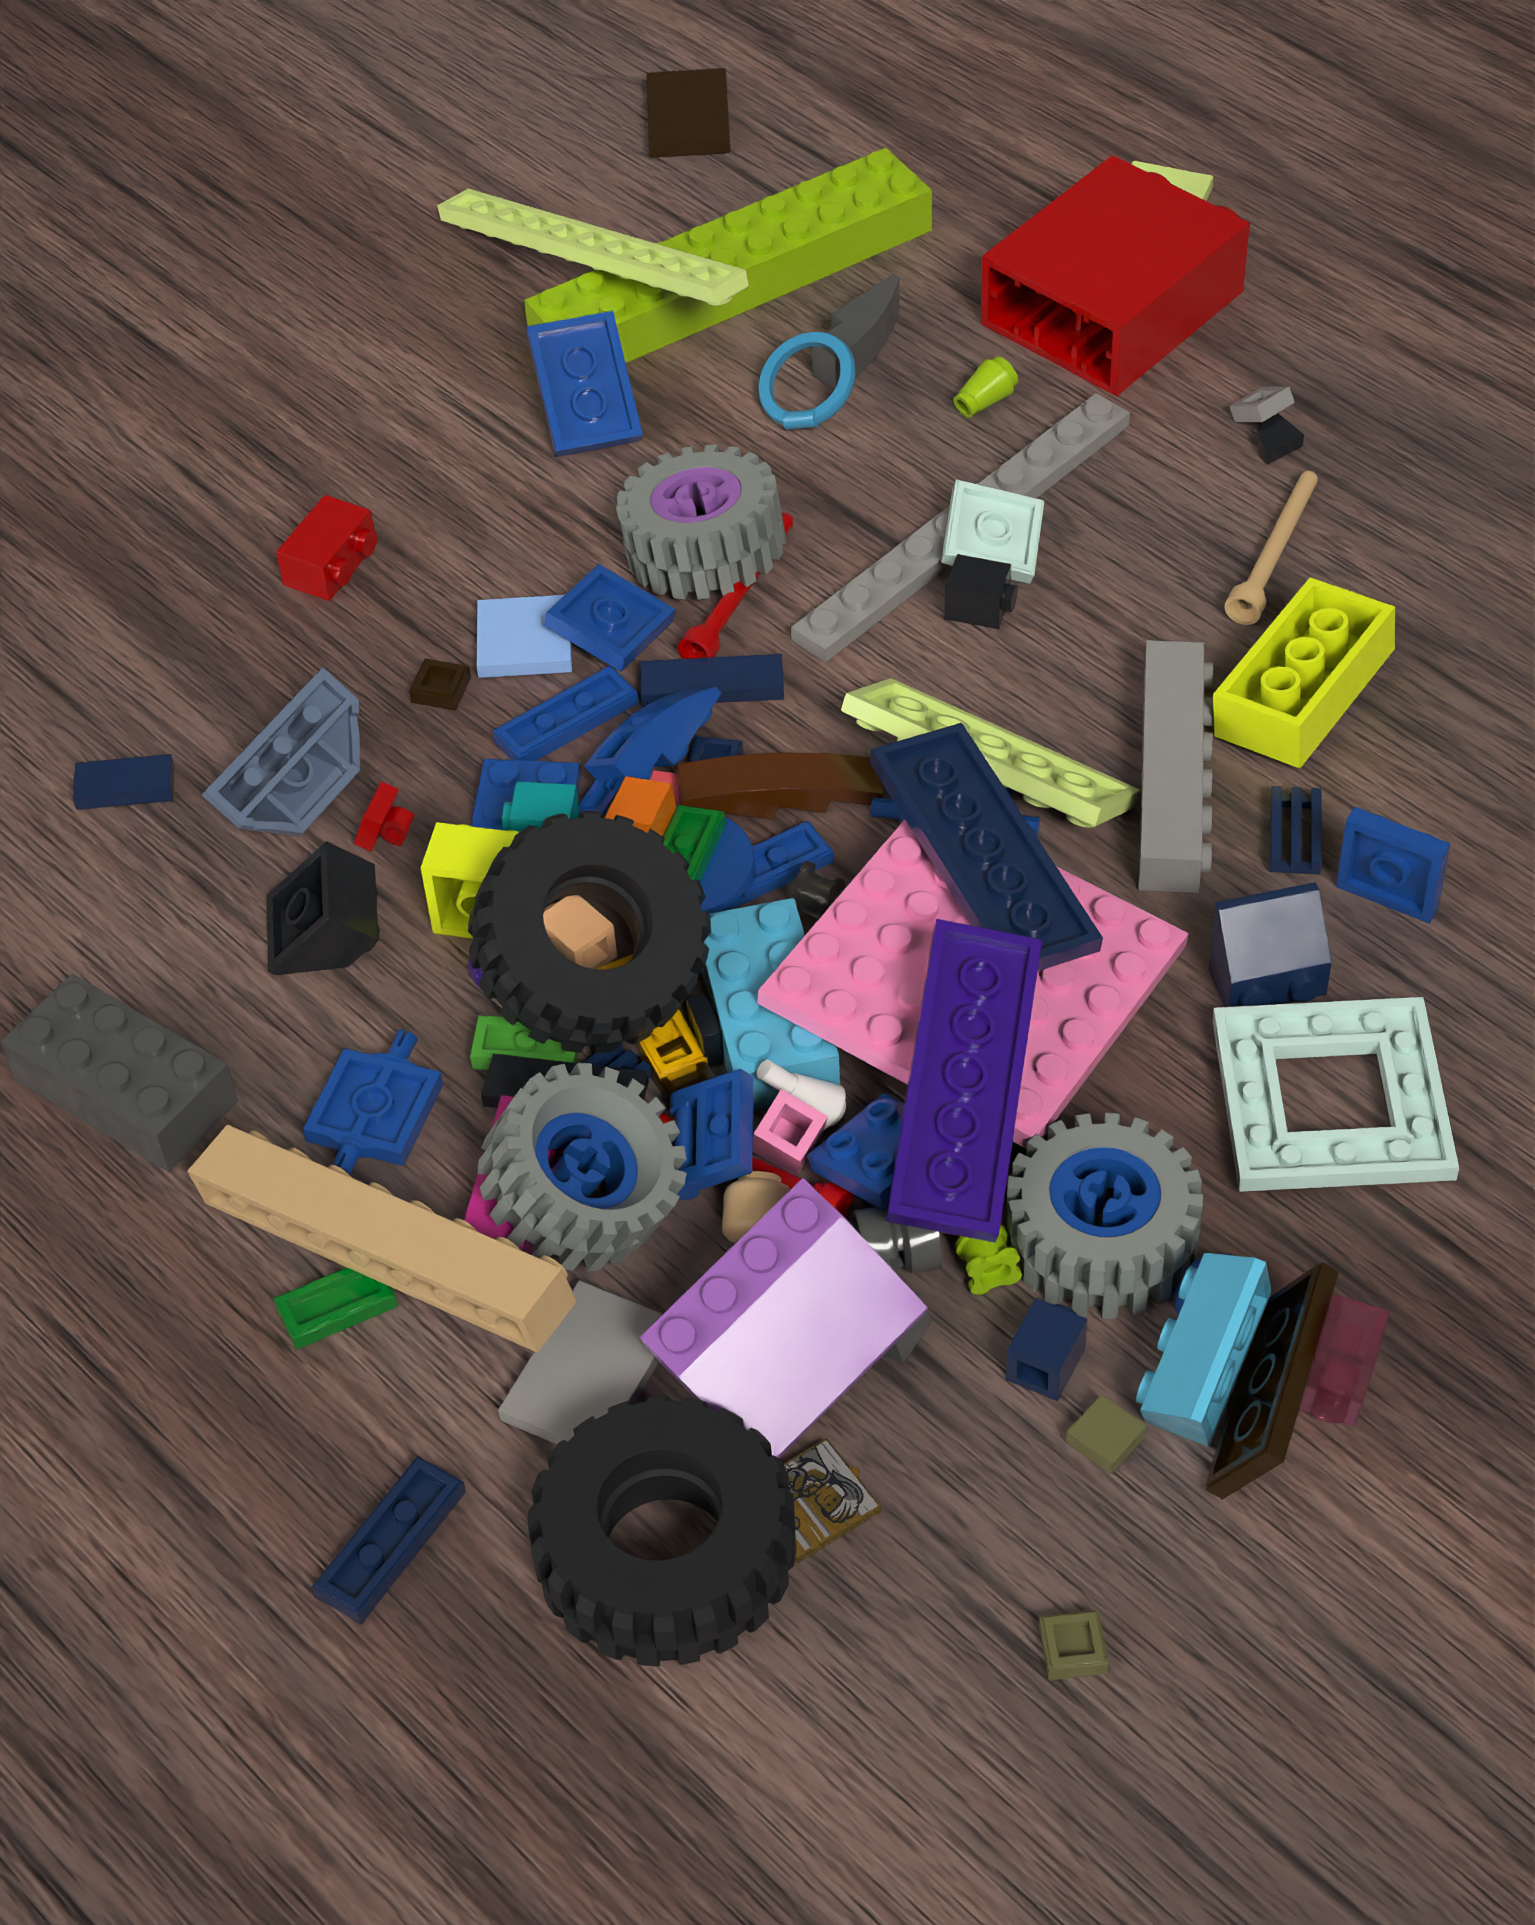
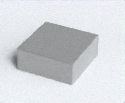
(1262, 404)

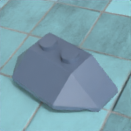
(294, 763)

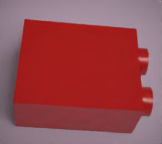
(1114, 274)

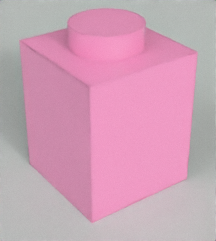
(788, 1132)

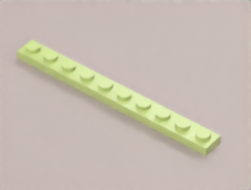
(595, 247)

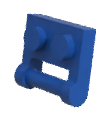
(722, 1130)

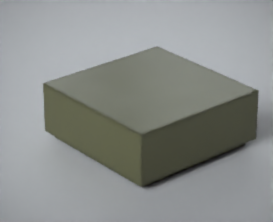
(1106, 1434)
(1073, 1645)

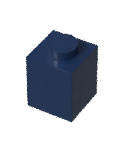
(1046, 1348)

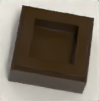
(440, 684)

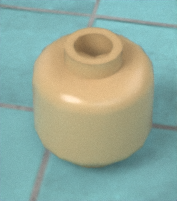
(749, 1201)

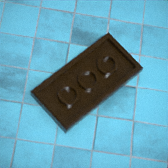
(1272, 1382)

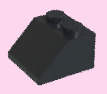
(322, 913)

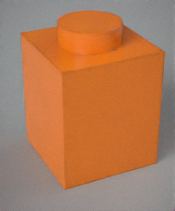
(645, 802)

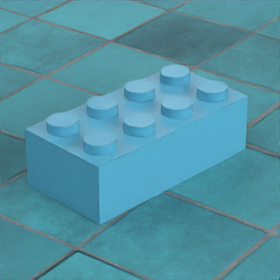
(742, 955)

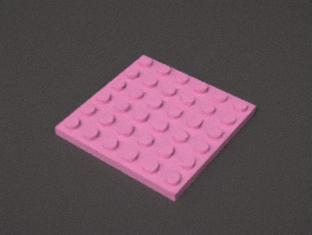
(867, 959)

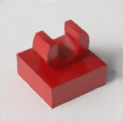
(384, 819)

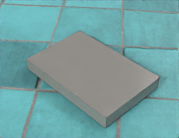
(583, 1366)

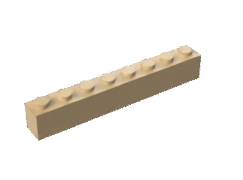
(385, 1237)

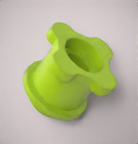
(989, 1262)

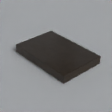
(688, 112)

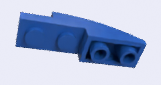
(647, 739)

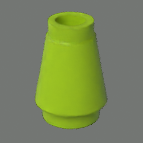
(987, 386)

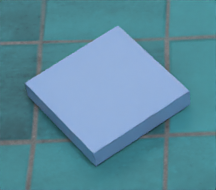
(515, 638)

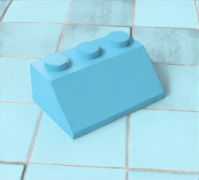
(1205, 1346)

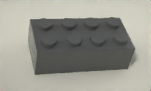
(120, 1072)

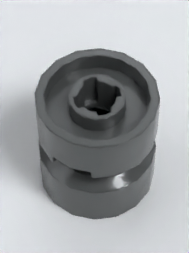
(898, 1243)

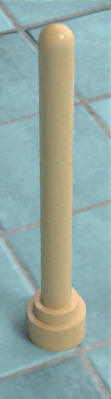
(1248, 598)

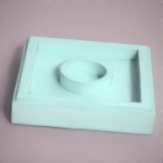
(994, 527)

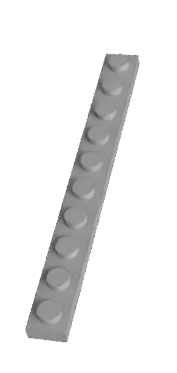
(919, 556)

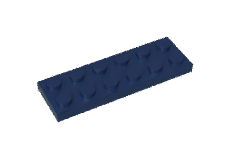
(983, 843)

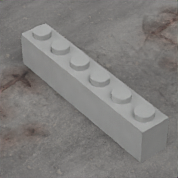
(1173, 767)

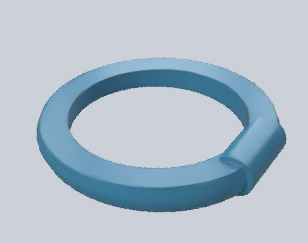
(829, 407)

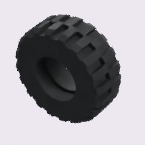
(626, 872)
(677, 1603)

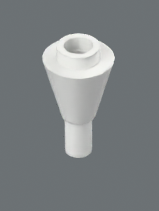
(817, 1093)

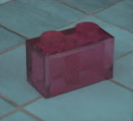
(1344, 1361)

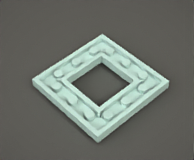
(1271, 1158)

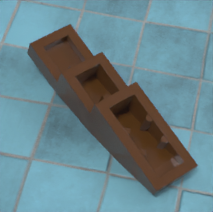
(764, 782)

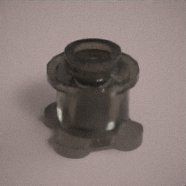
(812, 892)

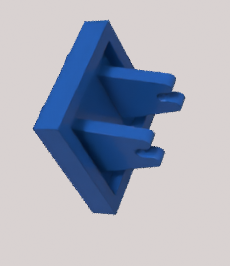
(863, 1152)

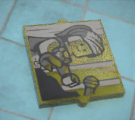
(826, 1498)

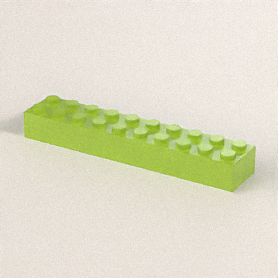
(778, 242)

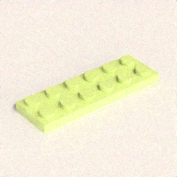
(1019, 763)

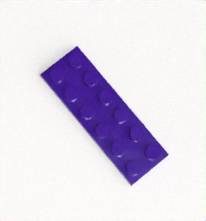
(964, 1081)

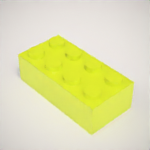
(1304, 672)

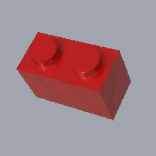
(327, 547)

